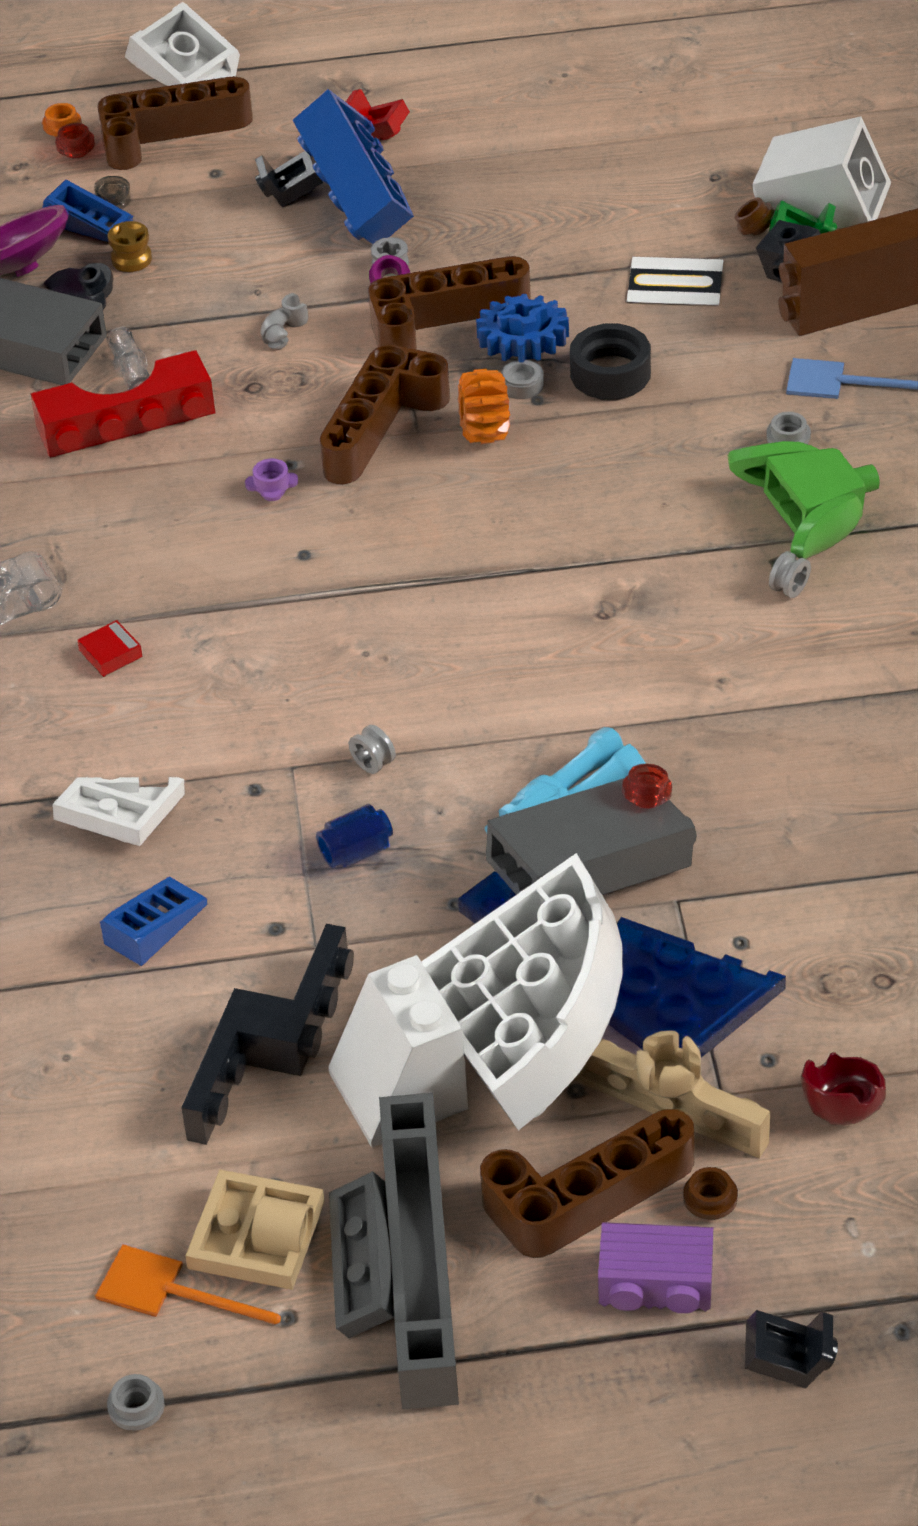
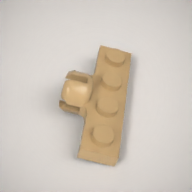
(672, 1079)

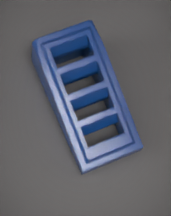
(83, 207)
(141, 944)

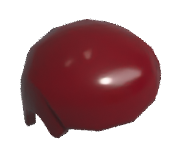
(843, 1089)

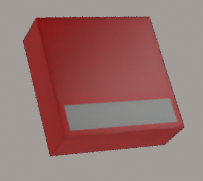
(110, 648)

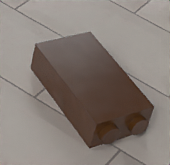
(850, 273)

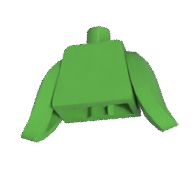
(809, 488)

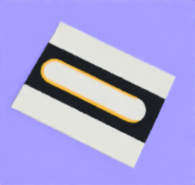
(675, 281)

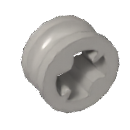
(390, 246)
(789, 574)
(372, 749)

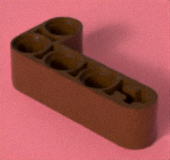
(170, 114)
(442, 297)
(386, 382)
(588, 1187)

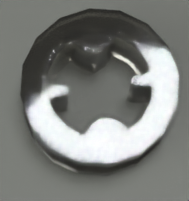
(113, 190)

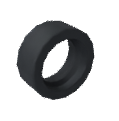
(610, 340)

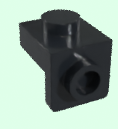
(289, 180)
(788, 1348)

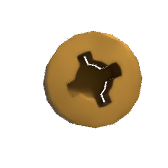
(129, 246)

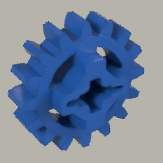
(522, 328)

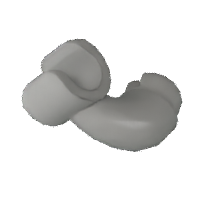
(291, 313)

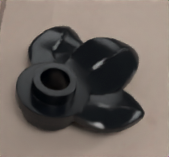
(90, 282)

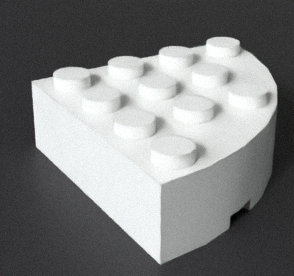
(534, 988)

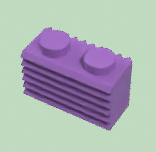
(655, 1266)

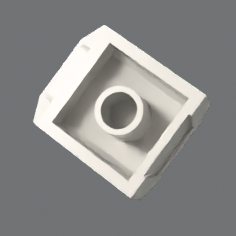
(182, 49)

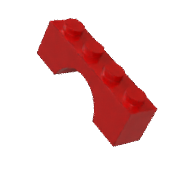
(81, 419)

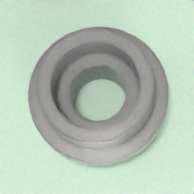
(788, 427)
(131, 1390)

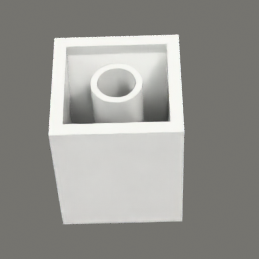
(823, 167)
(400, 1044)

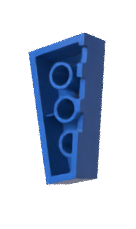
(353, 167)

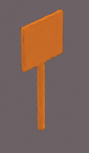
(144, 1279)

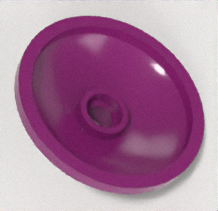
(29, 238)

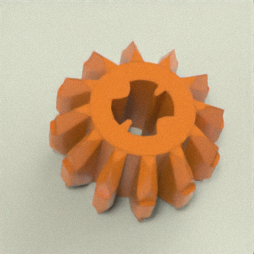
(483, 406)

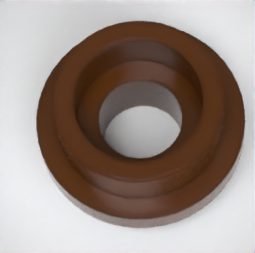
(754, 217)
(710, 1182)

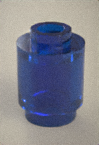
(354, 836)

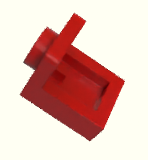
(384, 117)

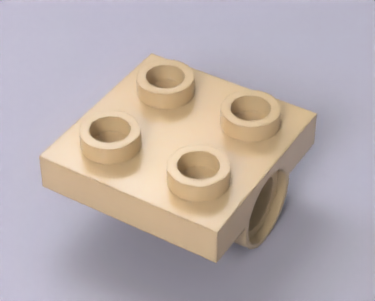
(255, 1229)

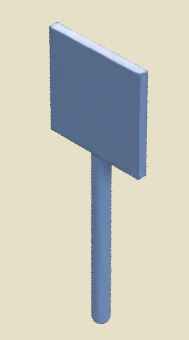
(824, 379)

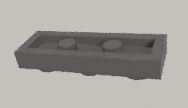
(361, 1255)

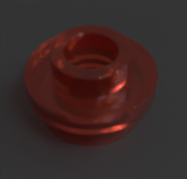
(74, 140)
(647, 786)

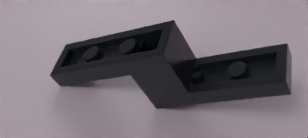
(267, 1034)

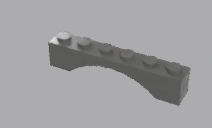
(418, 1253)

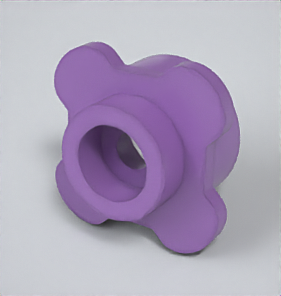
(271, 479)

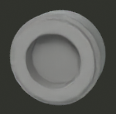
(523, 379)

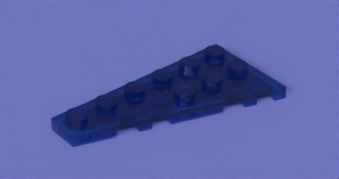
(663, 979)

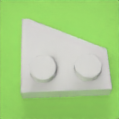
(117, 806)

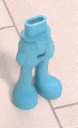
(602, 751)

